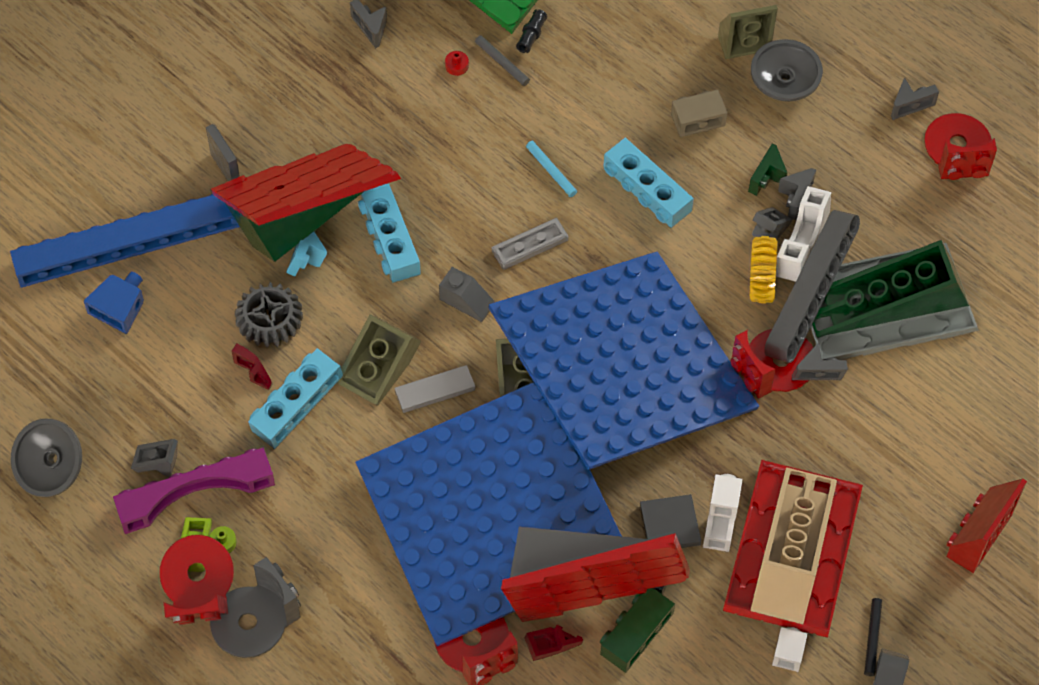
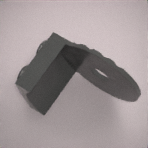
(272, 604)

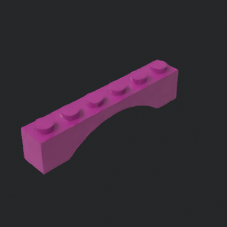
(244, 472)

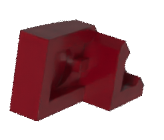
(250, 361)
(550, 642)

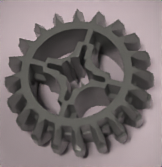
(280, 305)

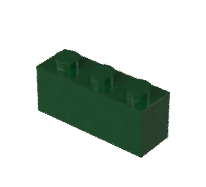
(636, 628)

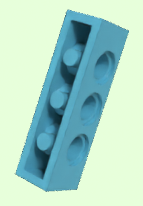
(643, 170)
(400, 265)
(276, 430)

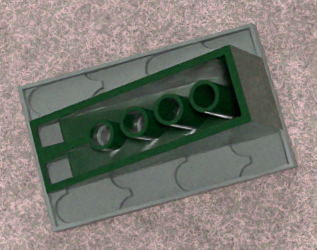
(893, 303)

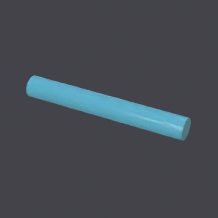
(551, 168)

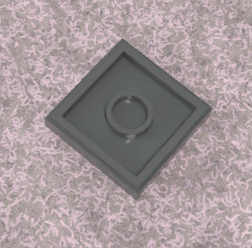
(222, 153)
(671, 516)

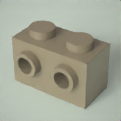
(698, 113)

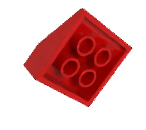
(985, 524)

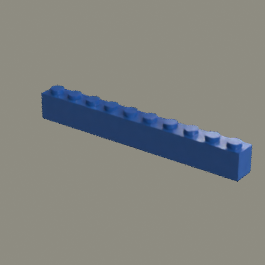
(121, 239)

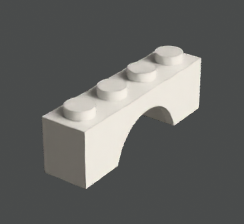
(810, 221)
(722, 512)

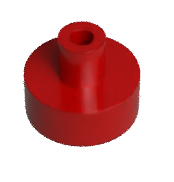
(456, 63)

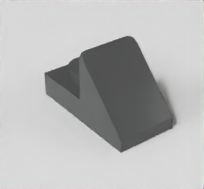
(370, 23)
(911, 102)
(795, 187)
(770, 223)
(815, 368)
(156, 456)

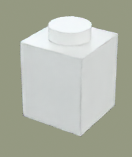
(789, 649)

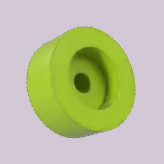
(225, 536)

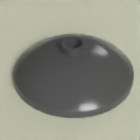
(789, 61)
(34, 457)

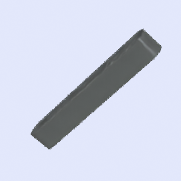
(812, 286)

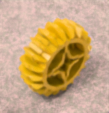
(763, 269)

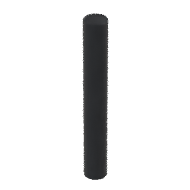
(873, 636)

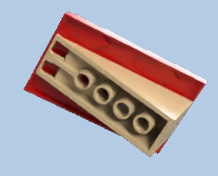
(793, 548)

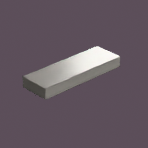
(530, 243)
(434, 389)

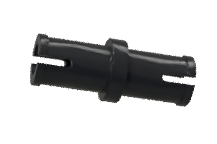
(531, 31)

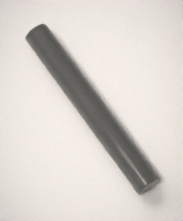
(502, 60)

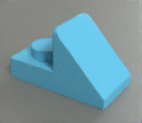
(307, 251)

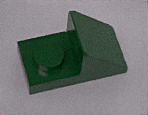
(770, 167)

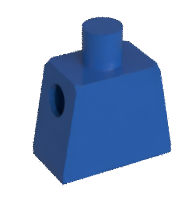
(116, 301)

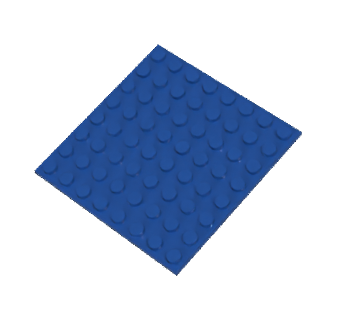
(622, 359)
(464, 492)

